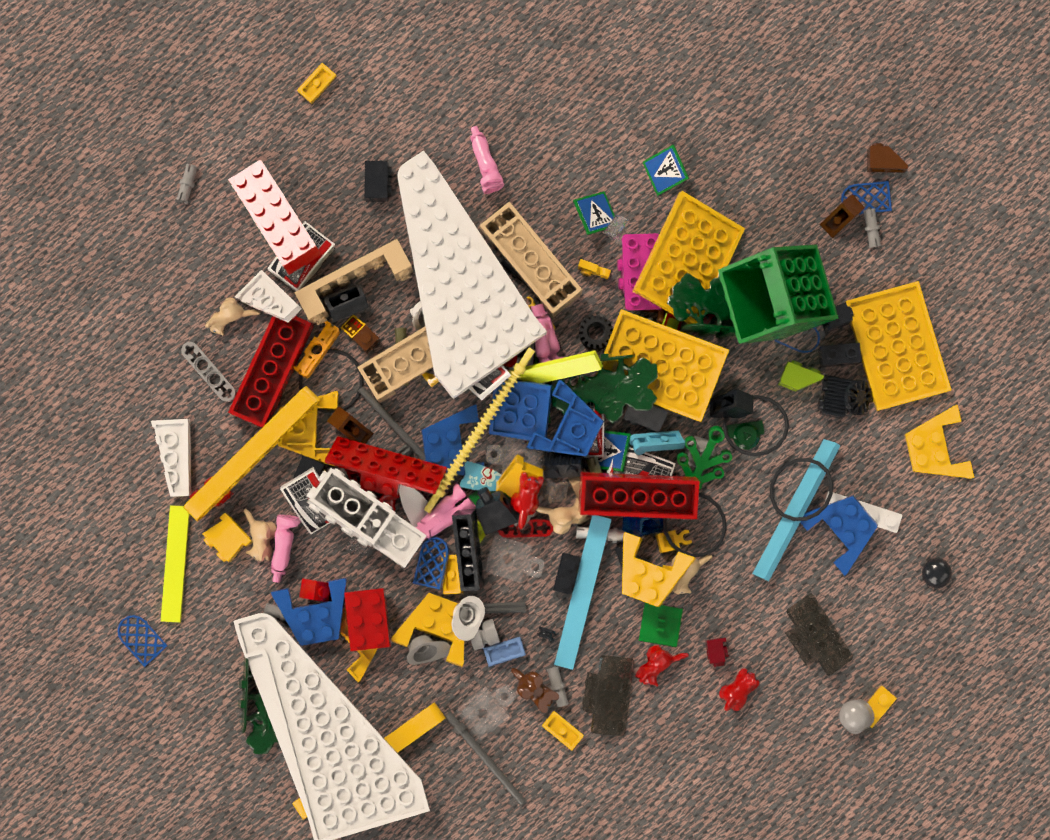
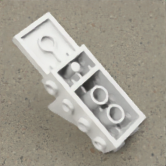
(364, 517)

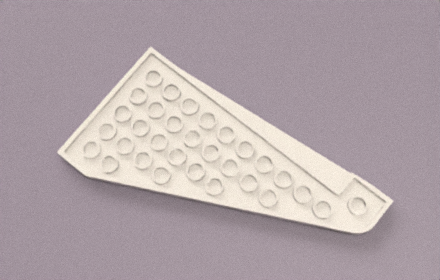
(466, 297)
(334, 754)

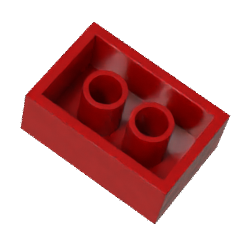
(367, 619)

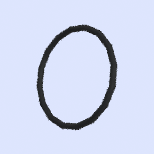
(360, 376)
(769, 450)
(826, 502)
(717, 544)

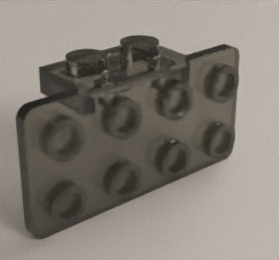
(816, 636)
(609, 695)

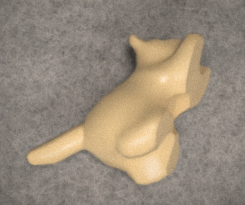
(229, 312)
(563, 517)
(261, 535)
(682, 585)

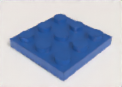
(523, 411)

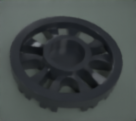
(859, 401)

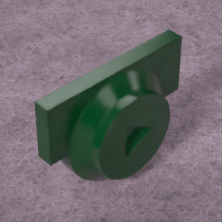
(746, 434)

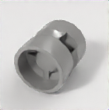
(486, 635)

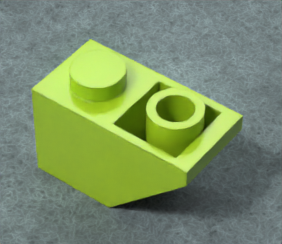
(797, 377)

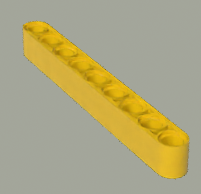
(251, 453)
(402, 736)

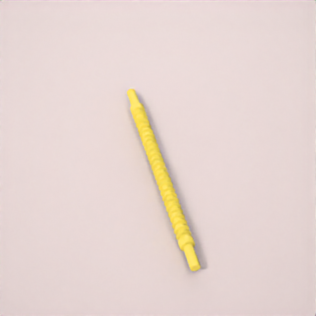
(519, 368)

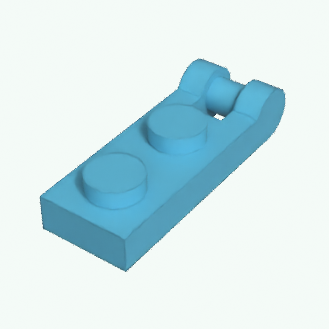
(656, 441)

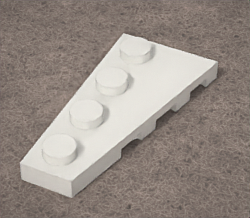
(268, 297)
(175, 451)

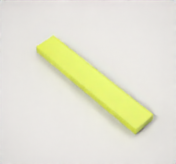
(562, 368)
(175, 564)

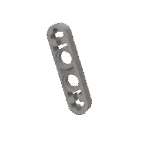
(207, 373)

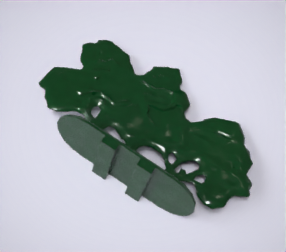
(691, 293)
(614, 389)
(263, 735)

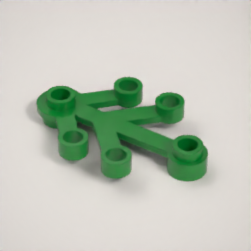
(703, 462)

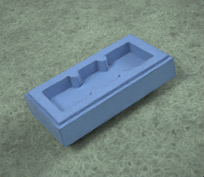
(504, 651)

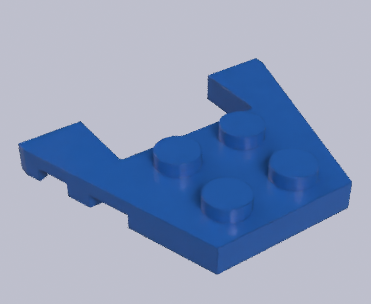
(576, 430)
(443, 438)
(850, 524)
(316, 621)

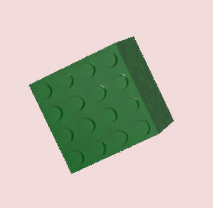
(777, 293)

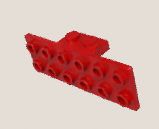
(383, 469)

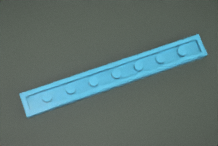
(796, 508)
(582, 592)

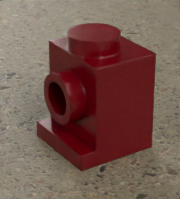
(716, 651)

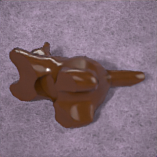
(532, 687)

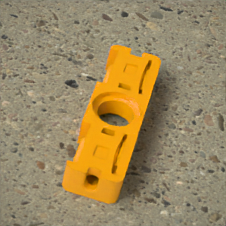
(310, 360)

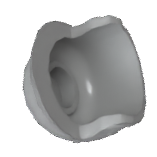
(856, 716)

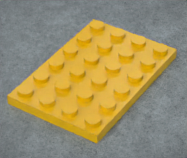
(690, 242)
(898, 346)
(685, 364)

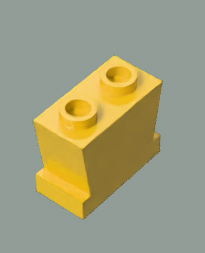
(510, 479)
(227, 538)

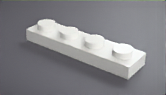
(884, 518)

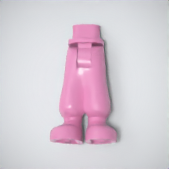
(491, 180)
(548, 345)
(442, 513)
(283, 544)

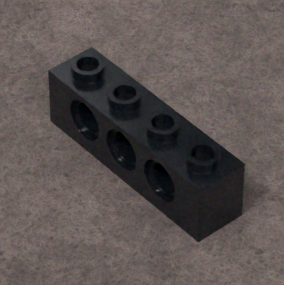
(468, 550)

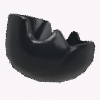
(936, 572)

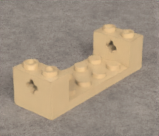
(390, 253)
(531, 259)
(397, 365)

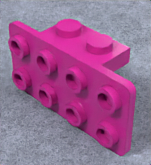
(634, 255)

